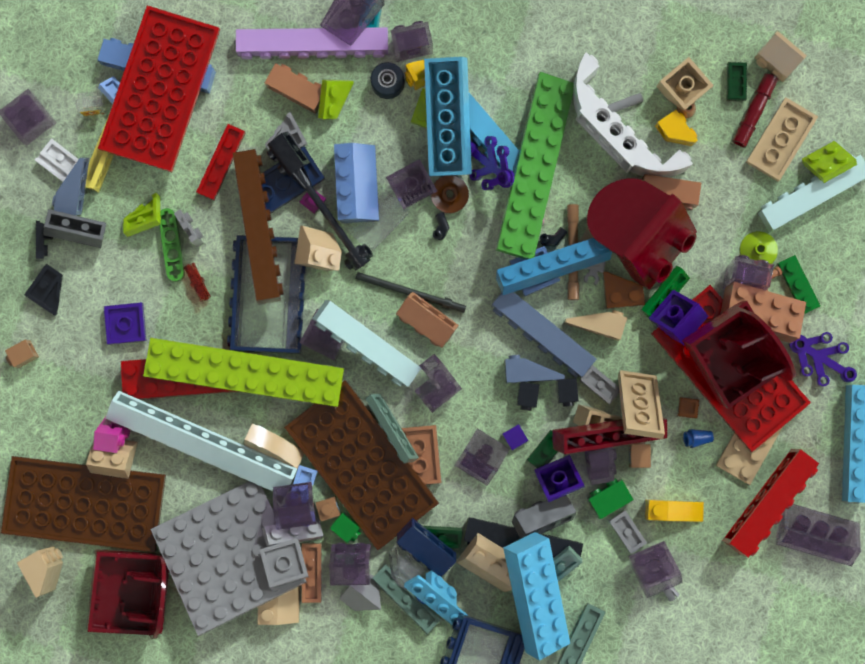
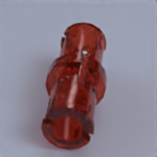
(197, 282)

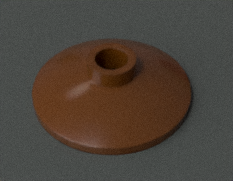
(459, 198)

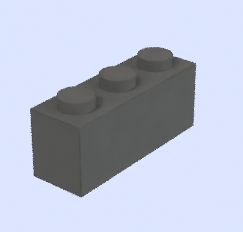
(74, 228)
(543, 516)

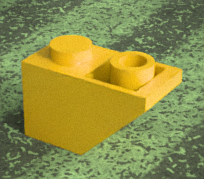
(415, 74)
(675, 130)

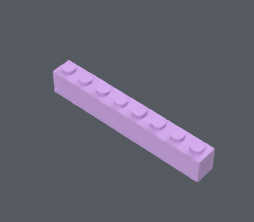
(308, 42)

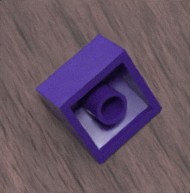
(678, 316)
(559, 478)

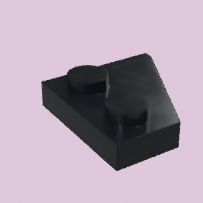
(46, 289)

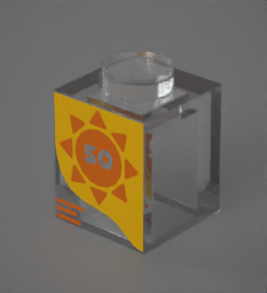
(91, 103)

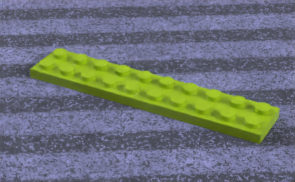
(243, 372)

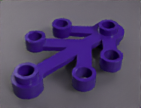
(504, 175)
(820, 357)

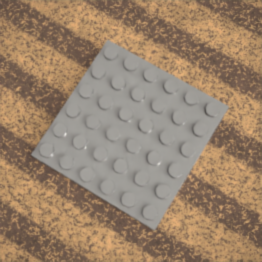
(218, 556)

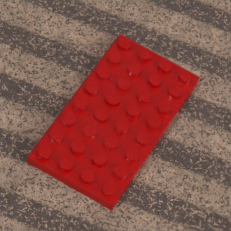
(159, 88)
(756, 415)

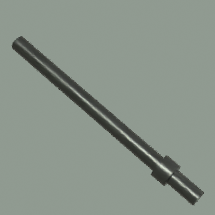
(445, 303)

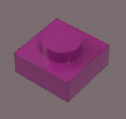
(307, 202)

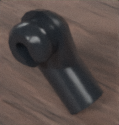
(442, 228)
(553, 240)

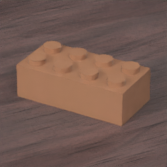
(779, 312)

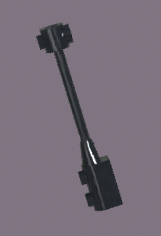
(293, 163)

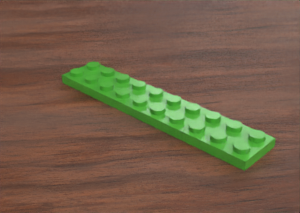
(535, 167)

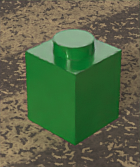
(346, 528)

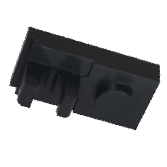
(41, 249)

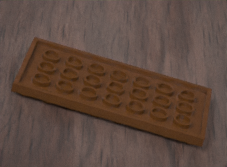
(361, 466)
(82, 507)

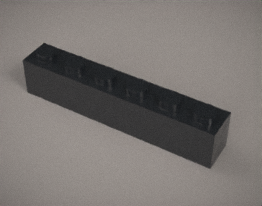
(506, 535)

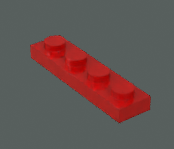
(220, 162)

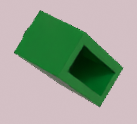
(610, 498)

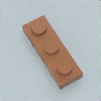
(313, 560)

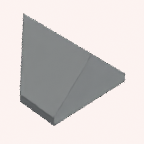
(362, 596)

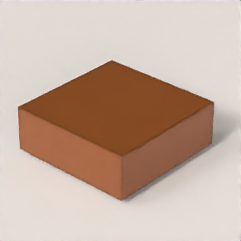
(688, 407)

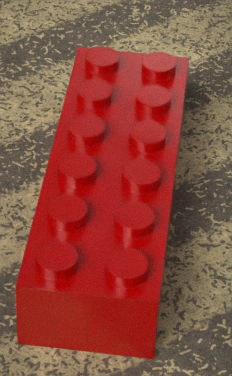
(147, 388)
(771, 502)

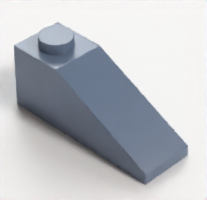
(71, 193)
(524, 370)

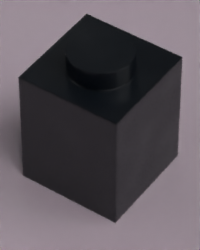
(567, 391)
(527, 396)

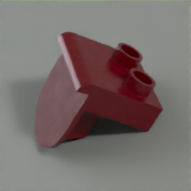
(641, 228)
(738, 354)
(127, 593)

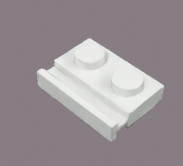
(56, 160)

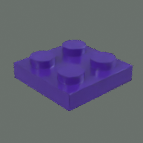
(125, 323)

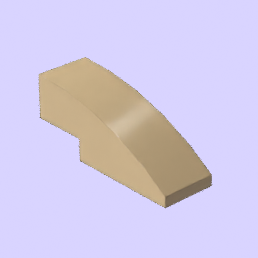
(273, 446)

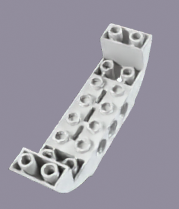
(638, 157)

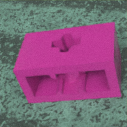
(110, 436)

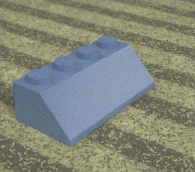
(356, 182)

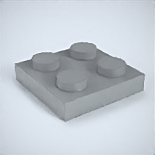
(284, 563)

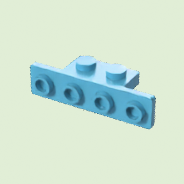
(436, 595)

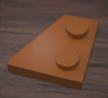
(622, 292)

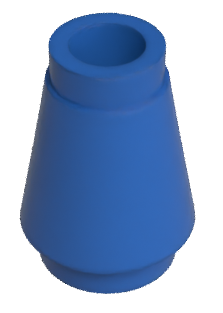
(695, 438)

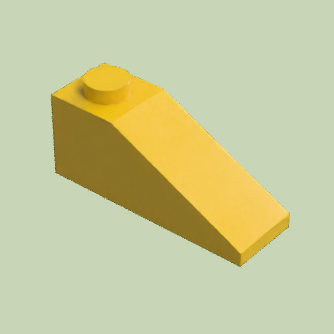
(674, 510)

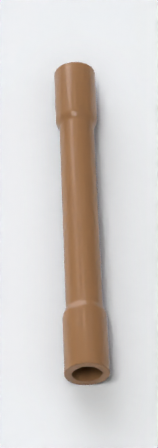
(573, 219)

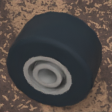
(387, 87)

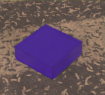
(515, 437)

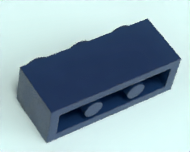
(426, 547)

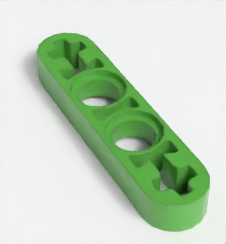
(169, 245)

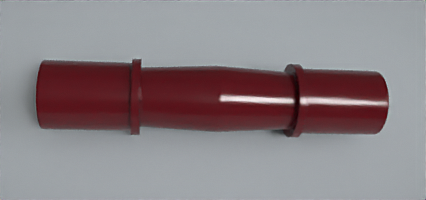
(755, 110)

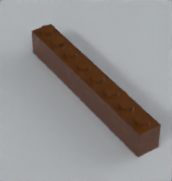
(257, 229)

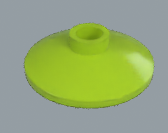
(758, 238)

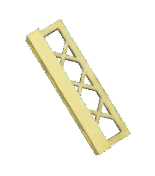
(98, 167)

